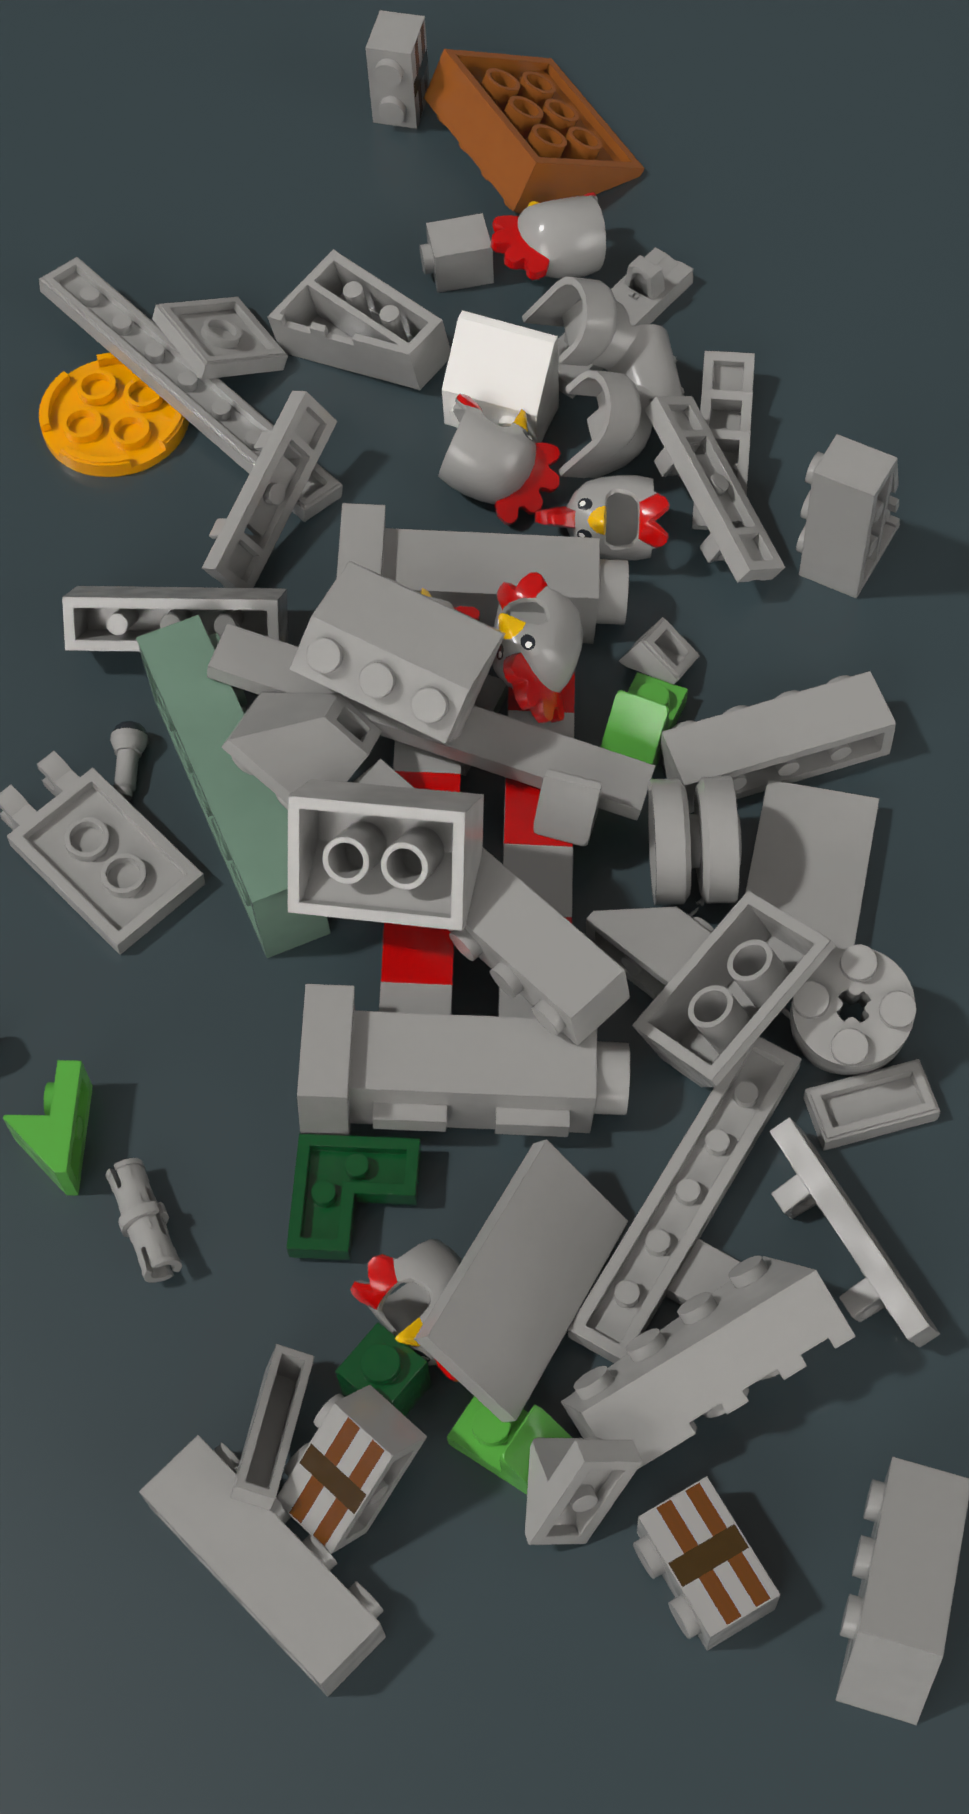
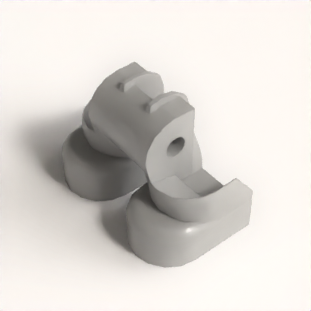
(636, 363)

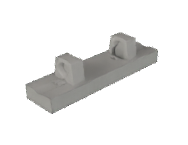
(645, 292)
(699, 461)
(269, 492)
(882, 1281)

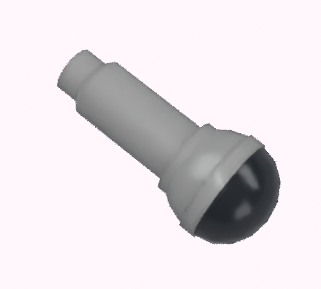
(129, 743)

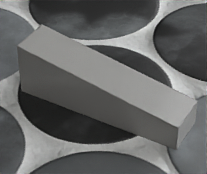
(272, 1427)

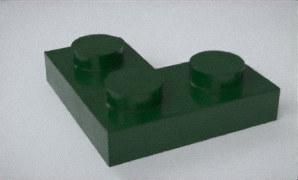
(336, 1174)

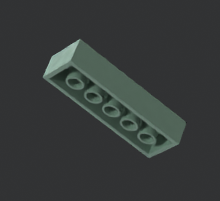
(238, 807)

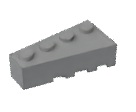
(708, 1356)

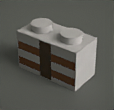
(398, 68)
(349, 1467)
(705, 1564)

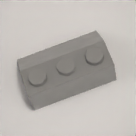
(397, 652)
(383, 853)
(731, 989)

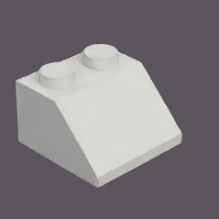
(503, 372)

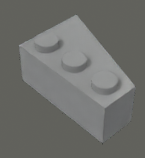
(360, 325)
(847, 514)
(905, 1590)

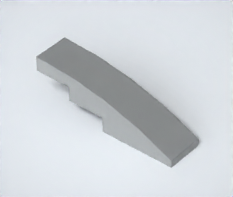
(728, 410)

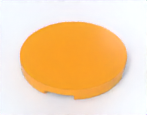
(108, 420)

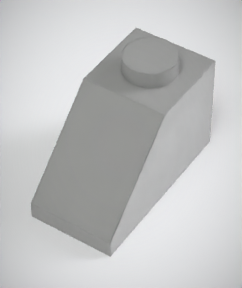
(648, 942)

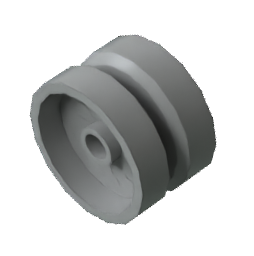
(698, 840)

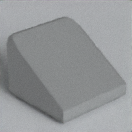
(661, 653)
(567, 807)

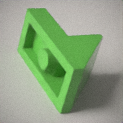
(641, 717)
(59, 1136)
(502, 1445)

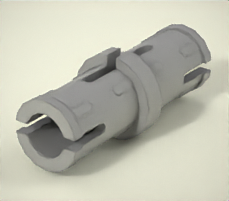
(143, 1220)

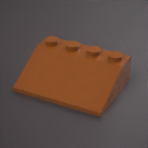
(527, 127)

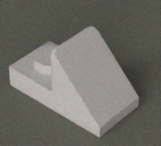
(574, 1486)

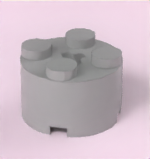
(848, 1046)

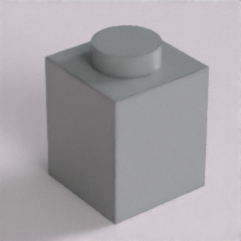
(458, 253)

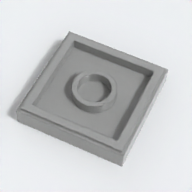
(219, 337)

